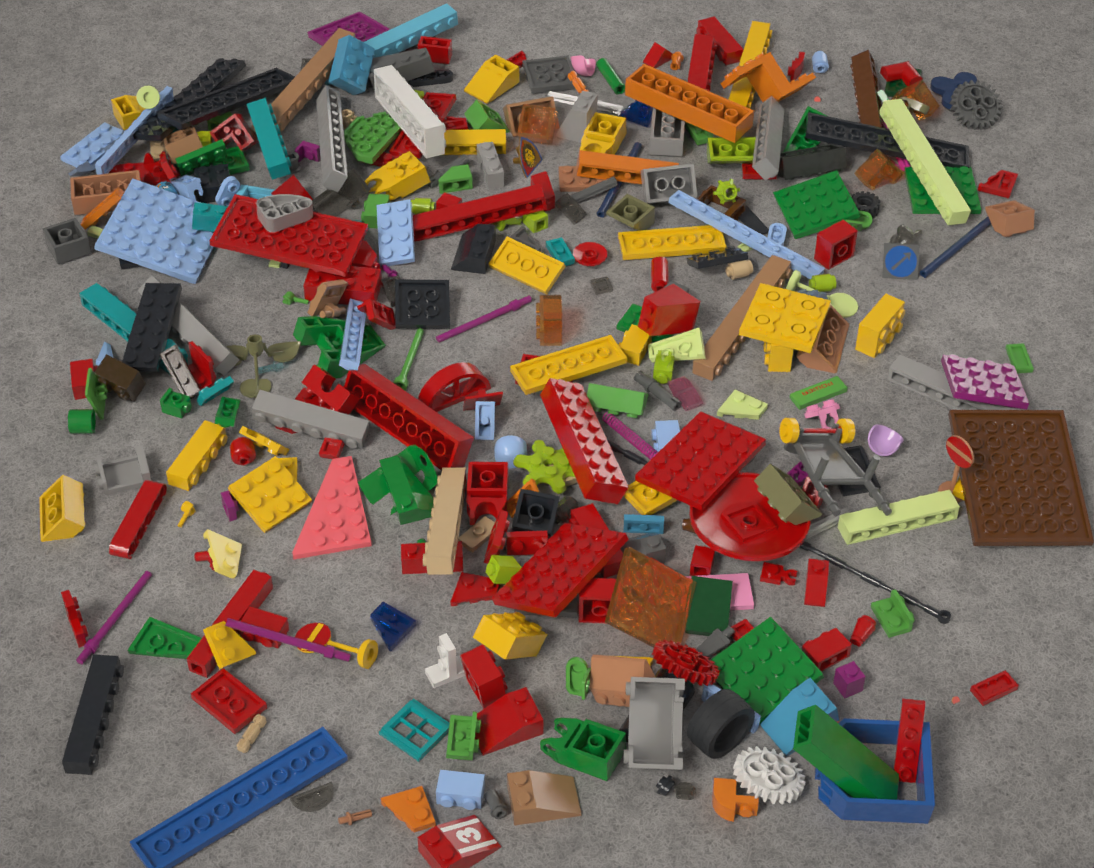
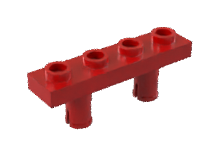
(909, 739)

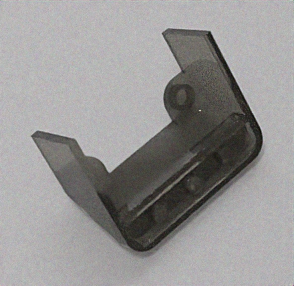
(334, 202)

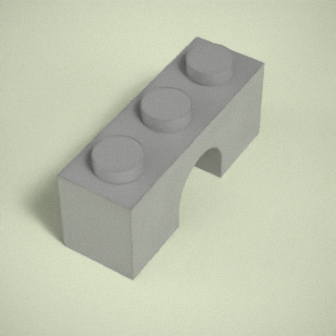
(491, 165)

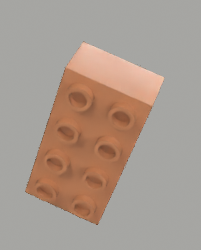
(93, 189)

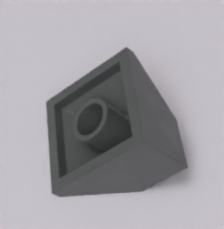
(649, 545)

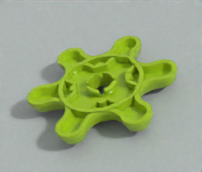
(551, 475)

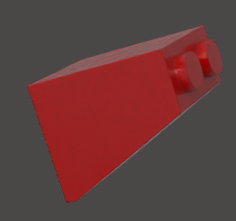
(668, 312)

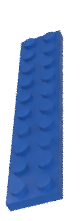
(239, 801)

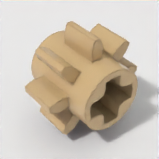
(347, 117)

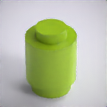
(422, 205)
(823, 282)

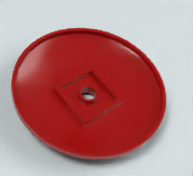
(724, 528)

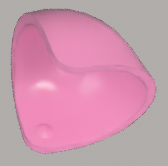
(583, 66)

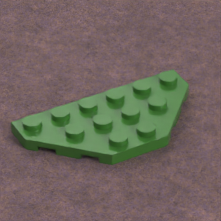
(371, 136)

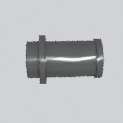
(497, 808)

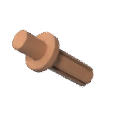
(349, 818)

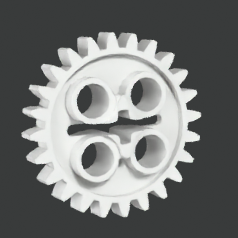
(769, 775)

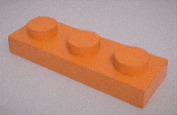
(102, 208)

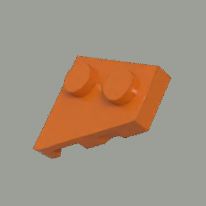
(412, 808)

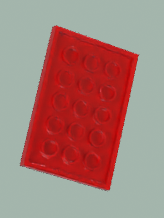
(700, 460)
(560, 569)

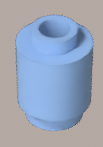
(820, 62)

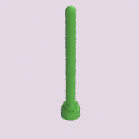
(401, 380)

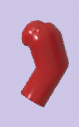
(203, 556)

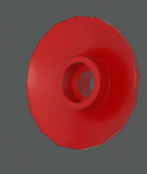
(590, 254)

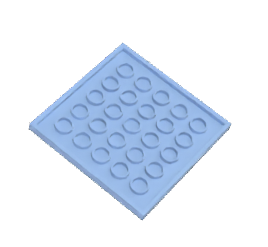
(156, 232)

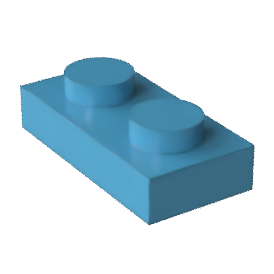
(643, 524)

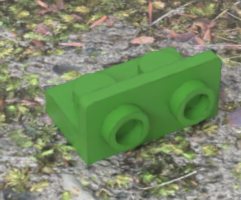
(893, 615)

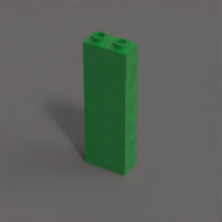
(842, 756)

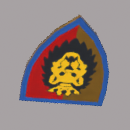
(528, 157)

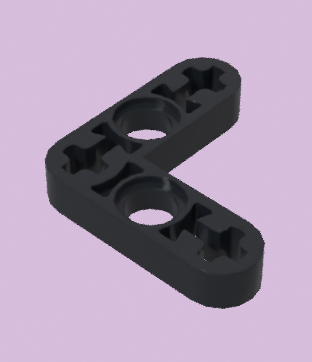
(439, 77)

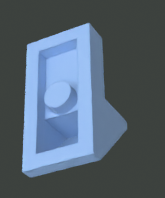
(484, 420)

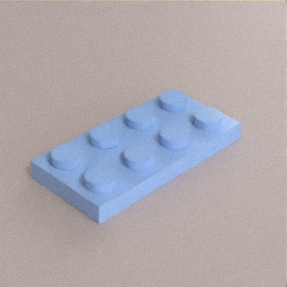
(92, 146)
(395, 233)

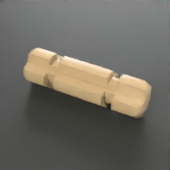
(251, 733)

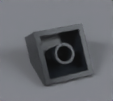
(535, 512)

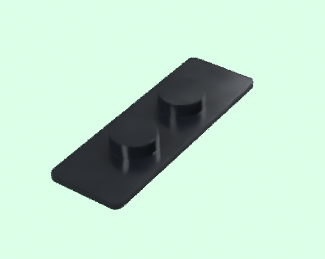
(750, 220)

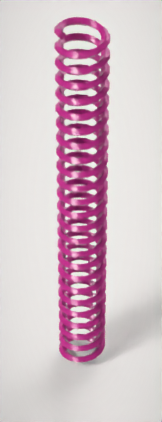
(629, 433)

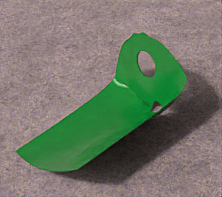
(375, 486)

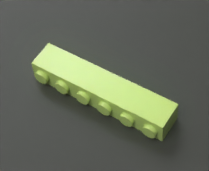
(905, 516)

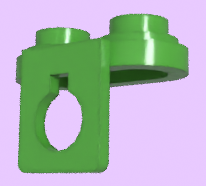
(863, 222)
(578, 677)

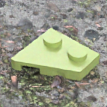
(742, 406)

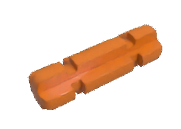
(577, 82)

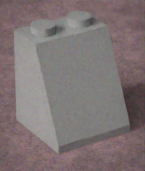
(578, 117)

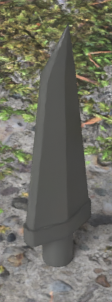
(716, 641)

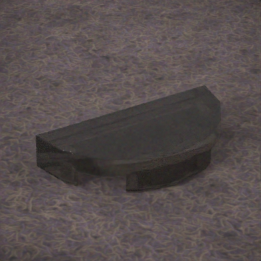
(314, 799)

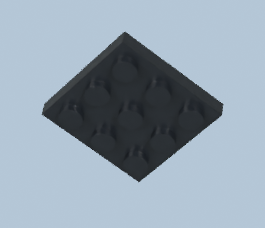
(422, 304)

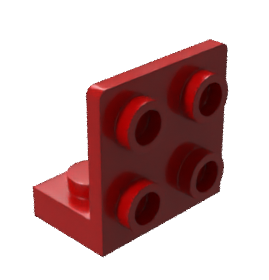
(201, 366)

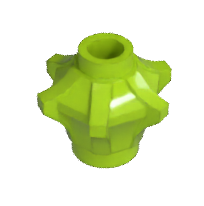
(721, 191)

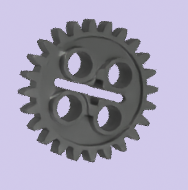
(976, 105)

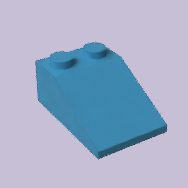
(781, 722)

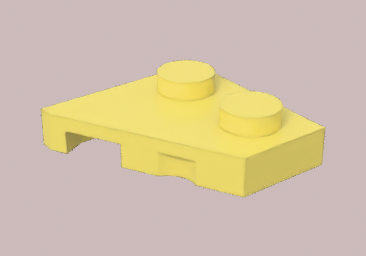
(224, 553)

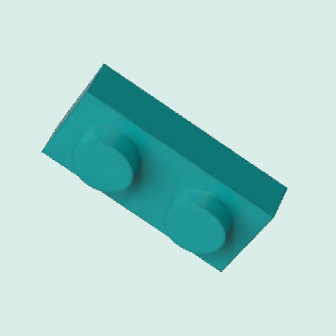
(560, 251)
(219, 387)

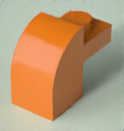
(728, 804)

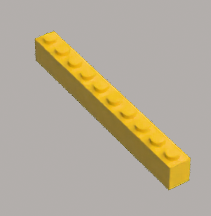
(756, 43)

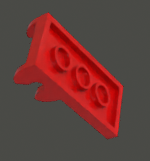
(150, 170)

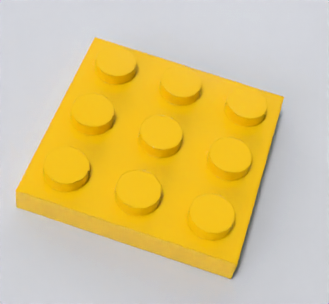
(269, 494)

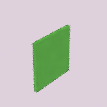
(95, 393)

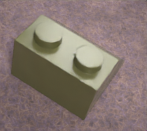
(633, 213)

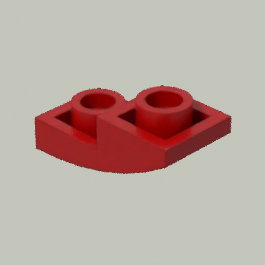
(796, 67)

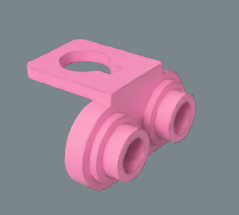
(829, 407)

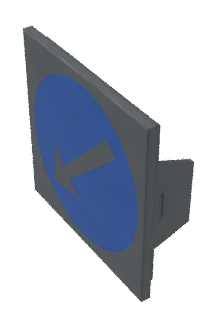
(900, 261)

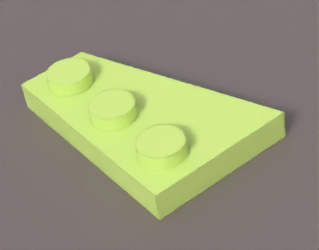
(683, 346)

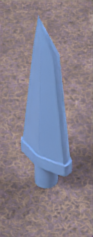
(106, 349)

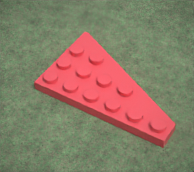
(336, 515)

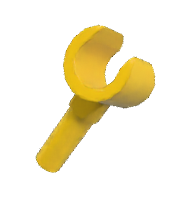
(188, 510)

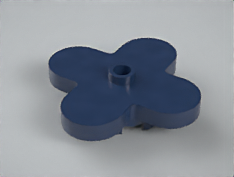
(946, 86)

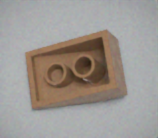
(182, 142)
(541, 796)

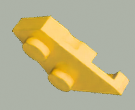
(227, 645)

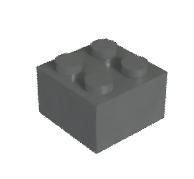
(66, 240)

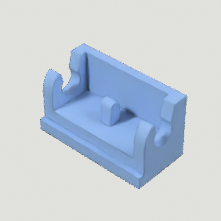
(187, 185)

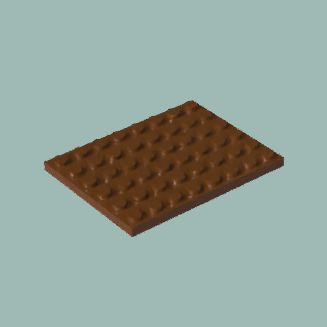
(1021, 479)

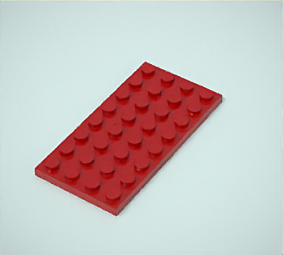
(318, 244)

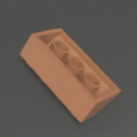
(828, 345)

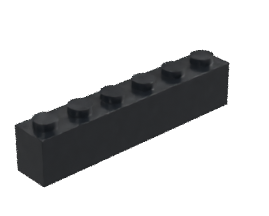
(92, 715)

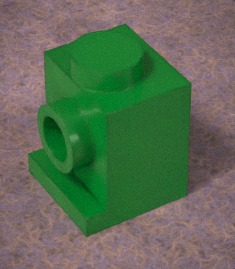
(175, 403)

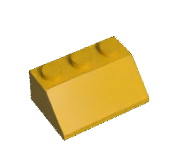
(62, 510)

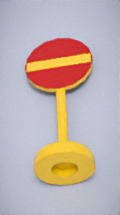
(321, 634)

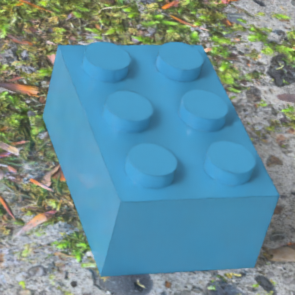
(351, 65)

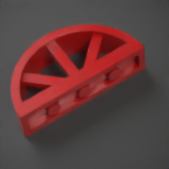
(438, 398)

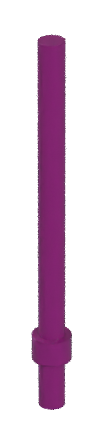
(513, 305)
(93, 644)
(327, 651)

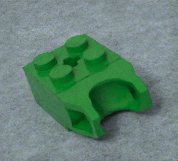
(586, 747)

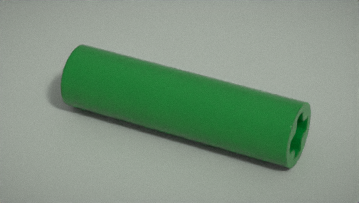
(610, 76)

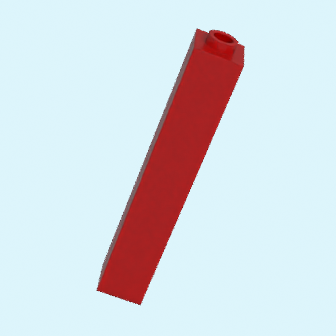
(251, 593)

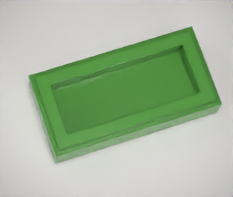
(1019, 358)

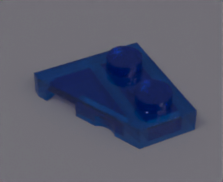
(638, 113)
(391, 624)

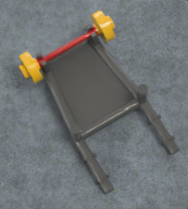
(828, 461)

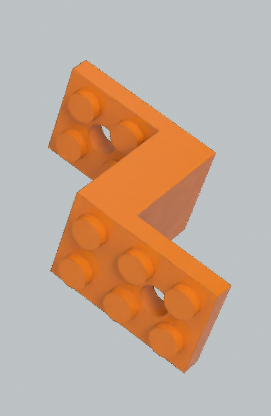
(767, 78)

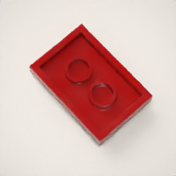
(229, 700)

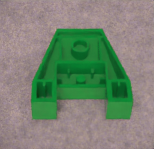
(328, 336)

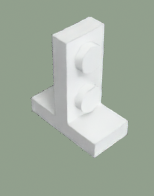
(449, 665)

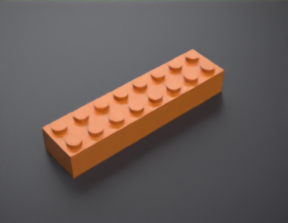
(689, 103)

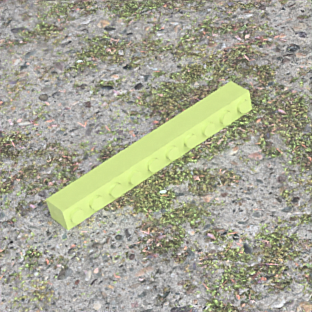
(925, 162)

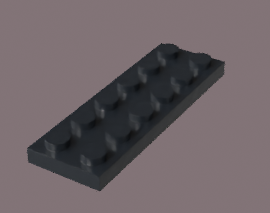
(152, 326)

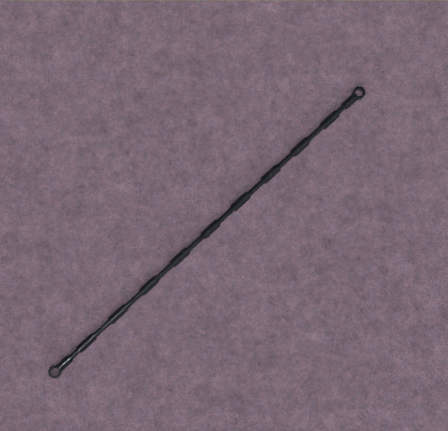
(832, 559)

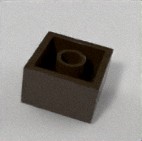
(120, 378)

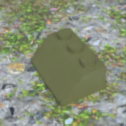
(786, 496)

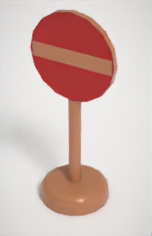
(962, 456)

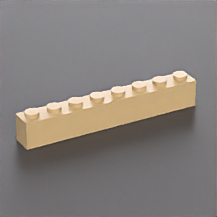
(445, 522)

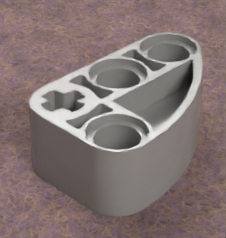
(283, 211)

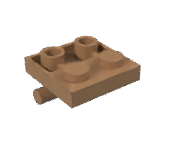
(327, 298)

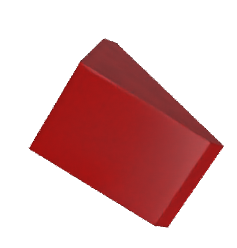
(657, 56)

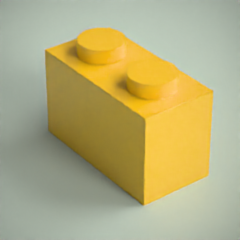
(635, 344)

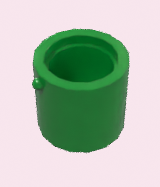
(81, 421)

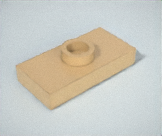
(477, 534)

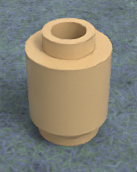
(739, 269)

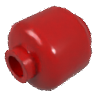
(242, 451)

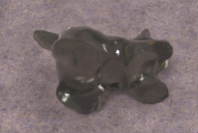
(904, 235)

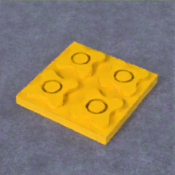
(785, 318)

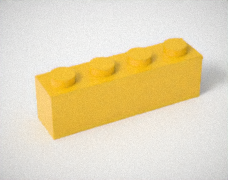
(465, 141)
(196, 455)

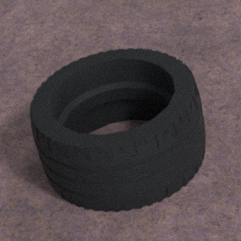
(720, 723)

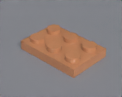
(571, 182)

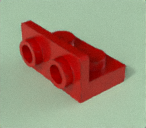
(378, 313)

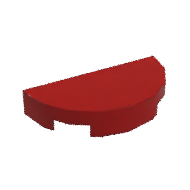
(517, 58)

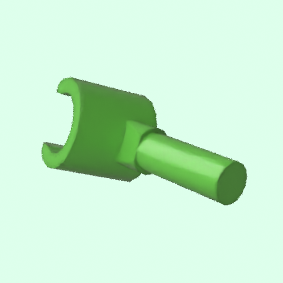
(290, 297)

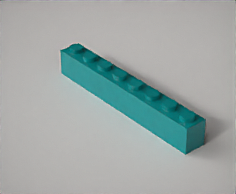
(115, 314)

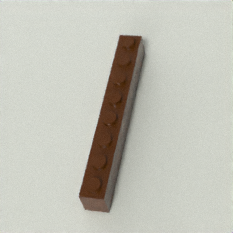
(866, 89)

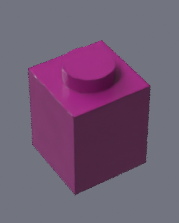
(849, 679)

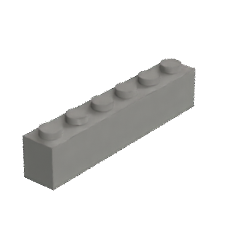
(310, 419)

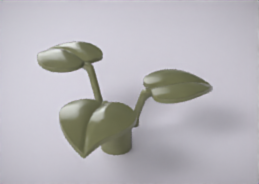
(280, 351)

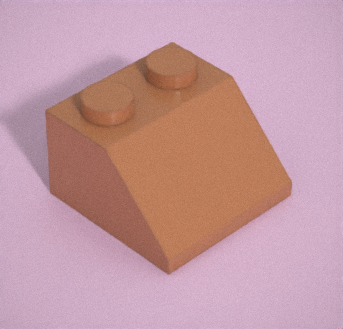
(1011, 217)

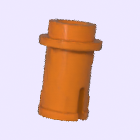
(677, 58)

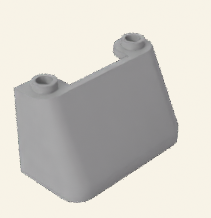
(655, 723)

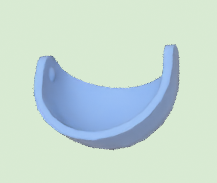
(508, 448)

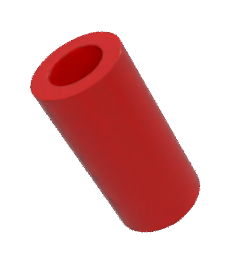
(659, 273)

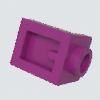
(309, 151)
(230, 505)

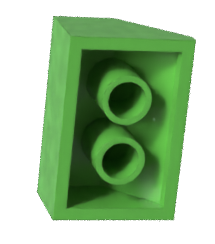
(617, 400)

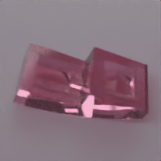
(685, 392)

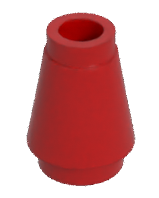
(863, 629)

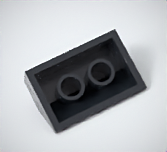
(475, 249)

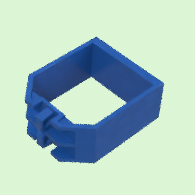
(883, 809)

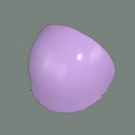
(884, 440)

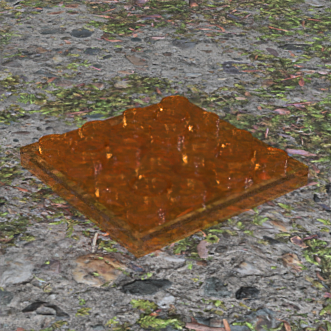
(649, 599)

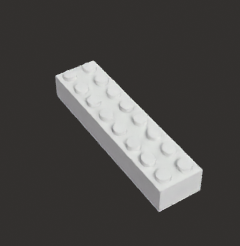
(409, 111)

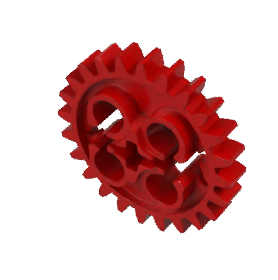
(685, 662)

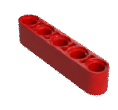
(137, 518)

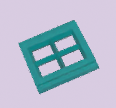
(403, 742)

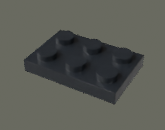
(717, 257)

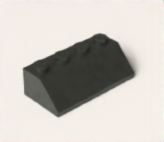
(812, 160)

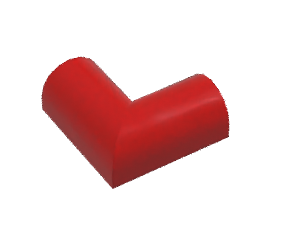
(902, 71)

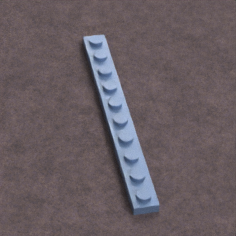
(743, 233)

